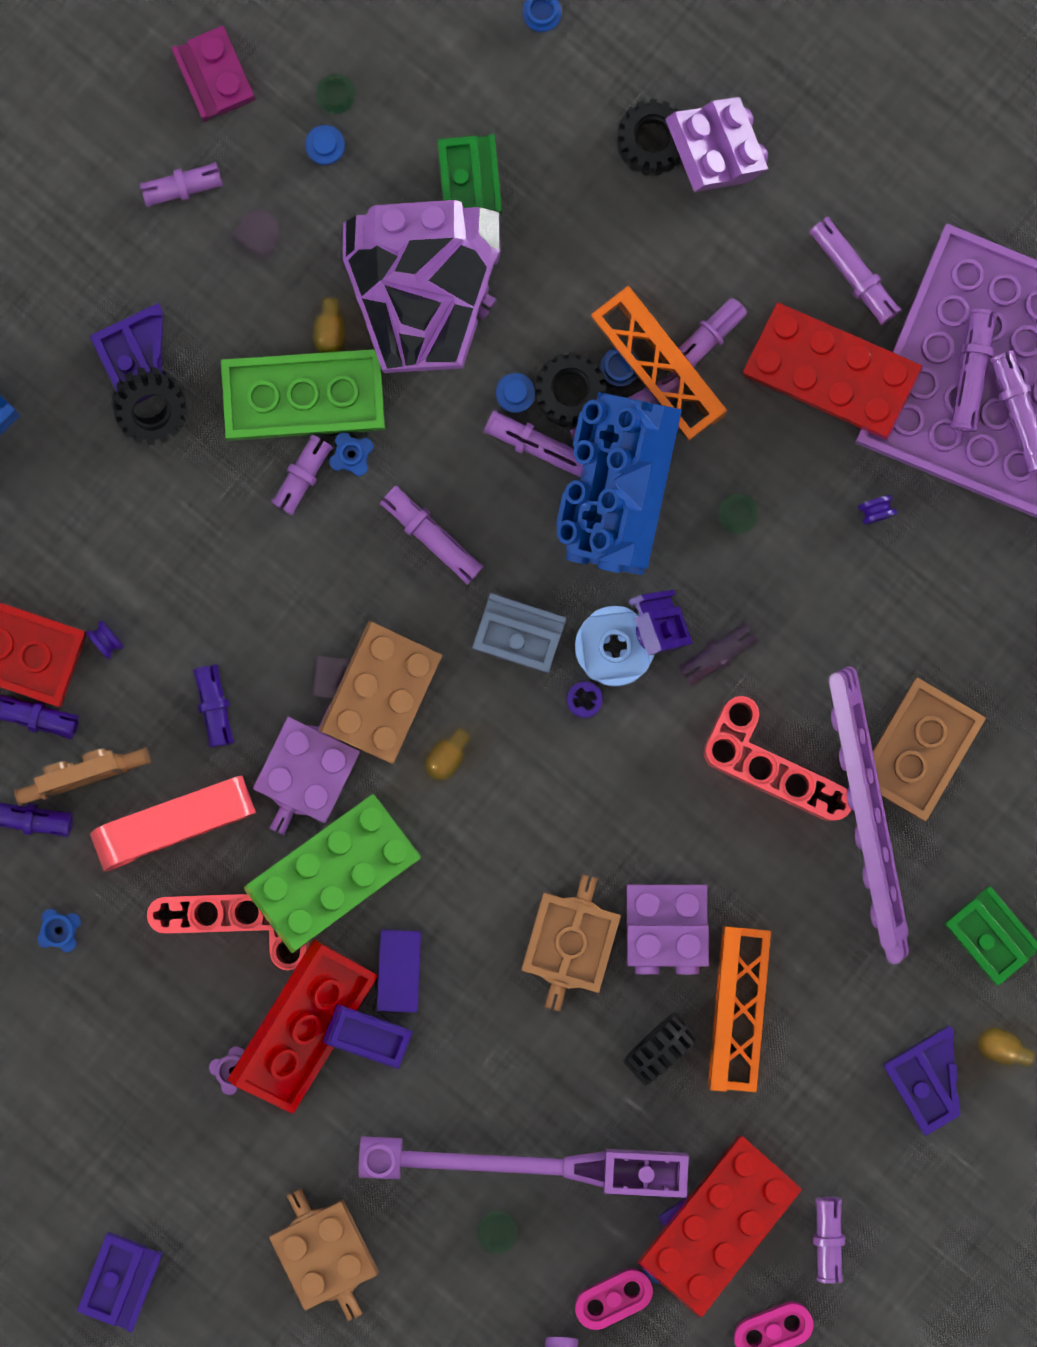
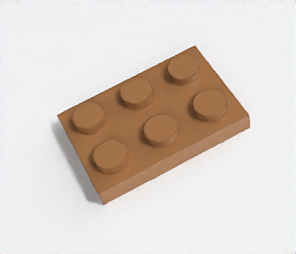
(380, 692)
(923, 747)

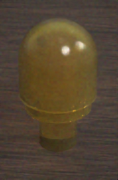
(329, 328)
(446, 756)
(1004, 1047)

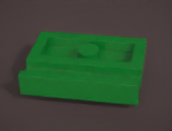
(470, 171)
(992, 935)

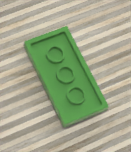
(302, 395)
(332, 873)

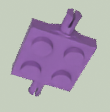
(305, 772)

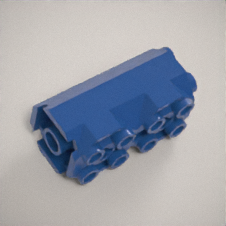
(625, 468)

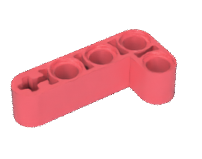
(779, 767)
(172, 822)
(227, 921)

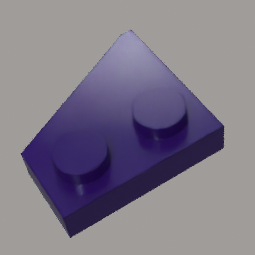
(132, 345)
(927, 1080)

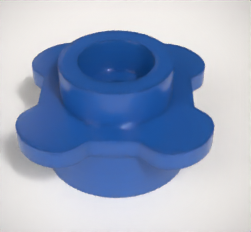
(358, 463)
(48, 935)

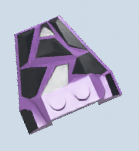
(421, 279)

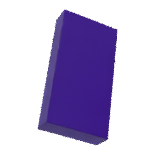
(399, 970)
(367, 1036)

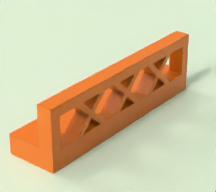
(668, 353)
(724, 1009)

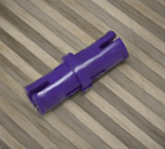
(213, 706)
(38, 717)
(35, 819)

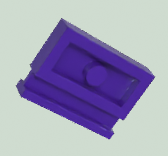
(660, 623)
(119, 1282)

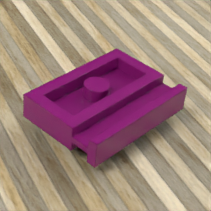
(213, 73)

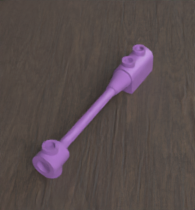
(613, 1169)

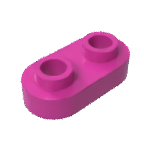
(615, 1300)
(772, 1329)

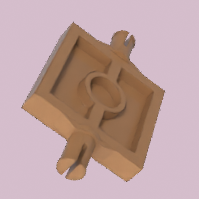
(66, 776)
(571, 942)
(324, 1254)

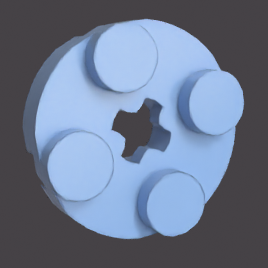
(600, 664)

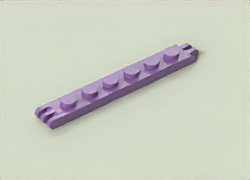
(866, 801)

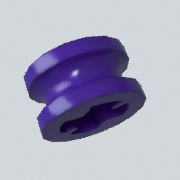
(877, 510)
(105, 639)
(587, 687)

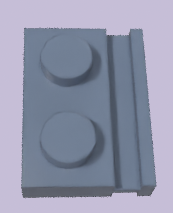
(519, 633)

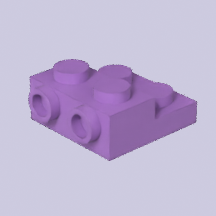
(718, 144)
(666, 928)

